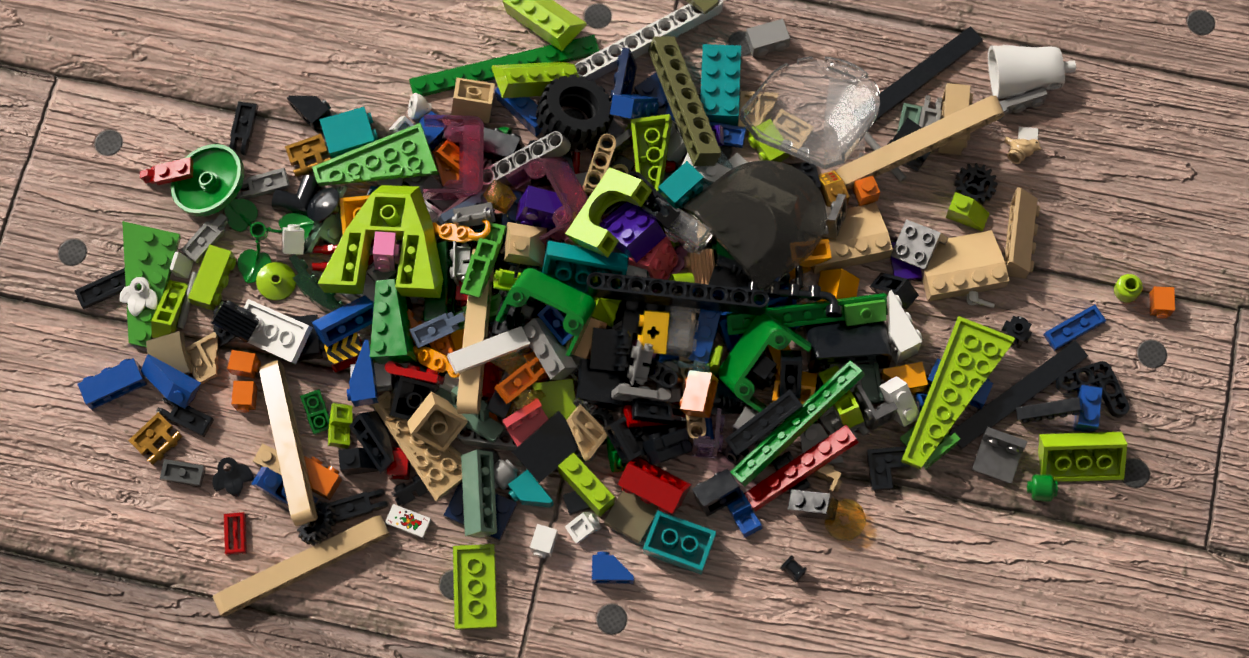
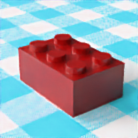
(654, 485)

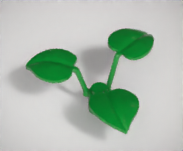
(243, 213)

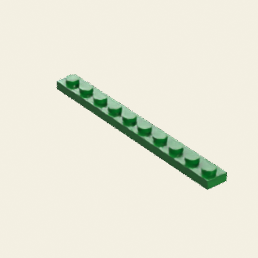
(482, 71)

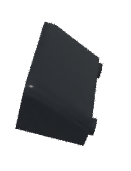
(841, 343)

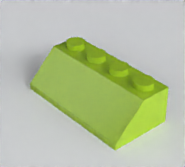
(546, 20)
(530, 78)
(1083, 456)

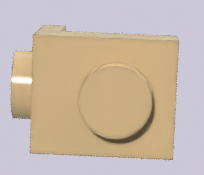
(829, 474)

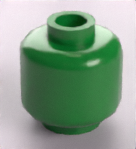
(1042, 487)

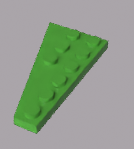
(390, 157)
(147, 255)

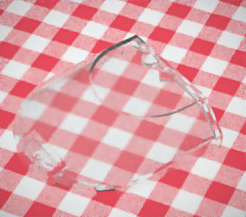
(813, 110)

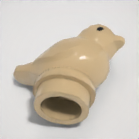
(1021, 148)

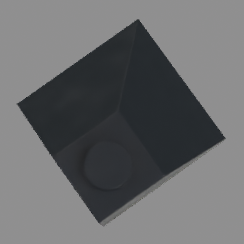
(408, 396)

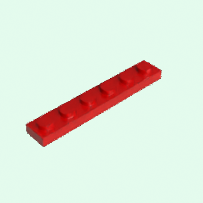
(801, 467)

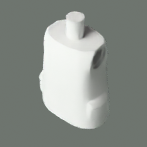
(1026, 69)

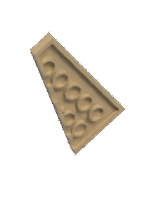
(437, 469)

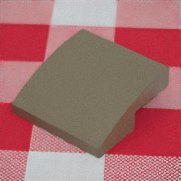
(171, 351)
(631, 516)

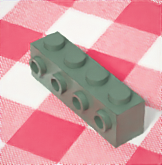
(478, 494)

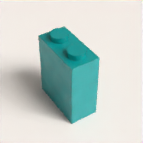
(348, 131)

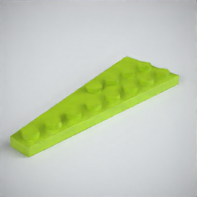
(964, 367)

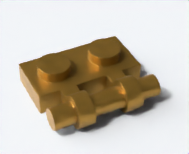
(306, 150)
(151, 434)

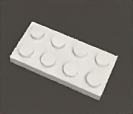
(278, 332)

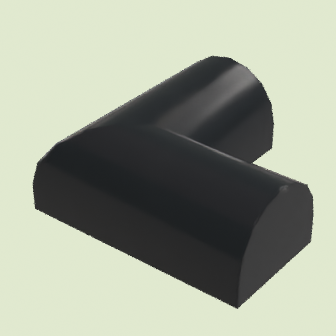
(299, 202)

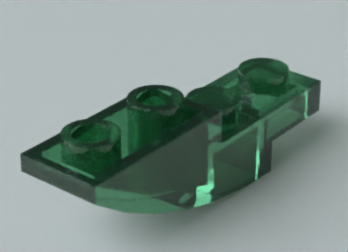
(310, 288)

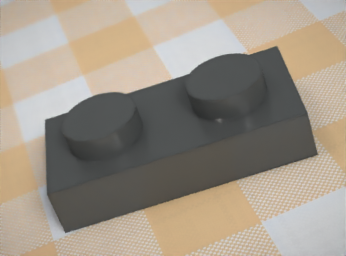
(182, 473)

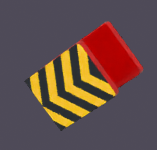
(344, 352)

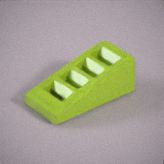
(715, 359)

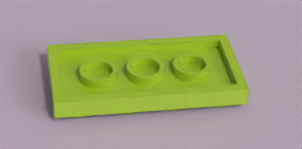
(474, 587)

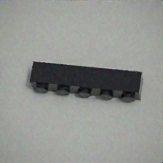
(1049, 410)

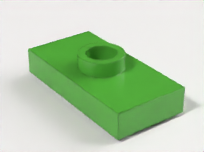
(865, 312)

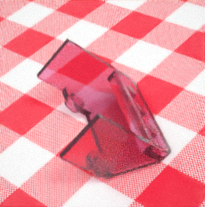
(469, 134)
(565, 185)

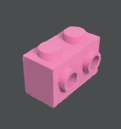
(385, 251)

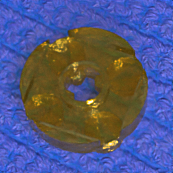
(856, 517)

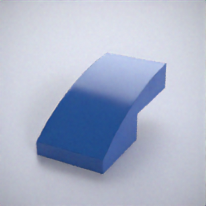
(744, 516)

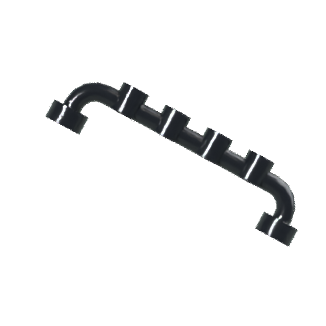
(794, 292)

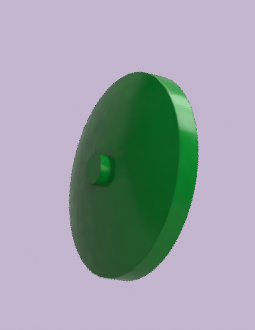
(215, 181)

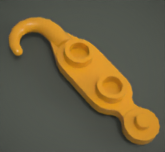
(461, 233)
(434, 360)

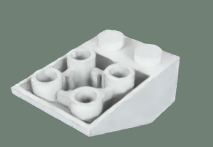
(902, 336)

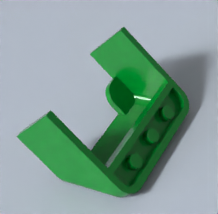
(576, 304)
(760, 333)

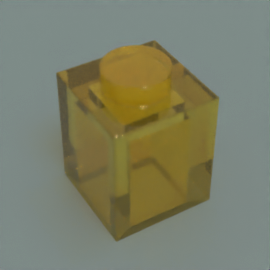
(500, 196)

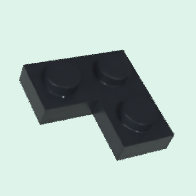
(880, 465)

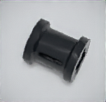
(793, 568)

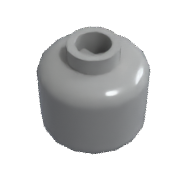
(504, 474)

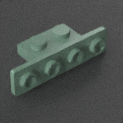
(328, 230)
(479, 423)

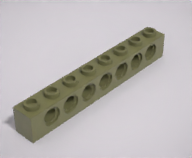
(684, 101)

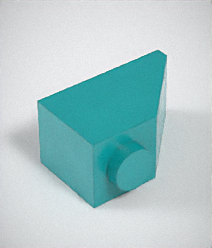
(529, 491)

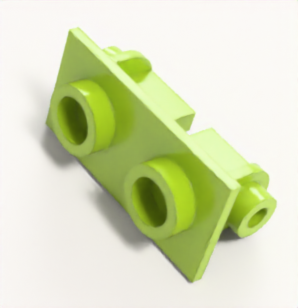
(504, 279)

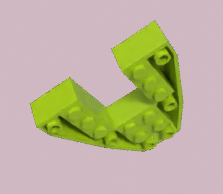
(392, 211)

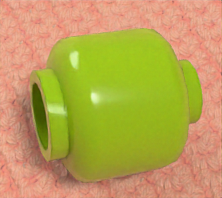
(1128, 288)

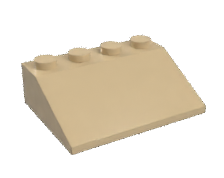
(859, 241)
(964, 266)

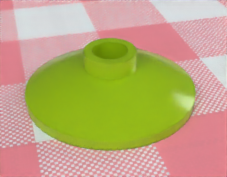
(275, 290)

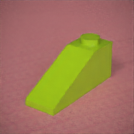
(169, 309)
(846, 406)

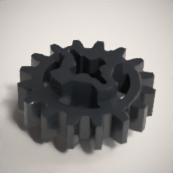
(978, 176)
(320, 528)

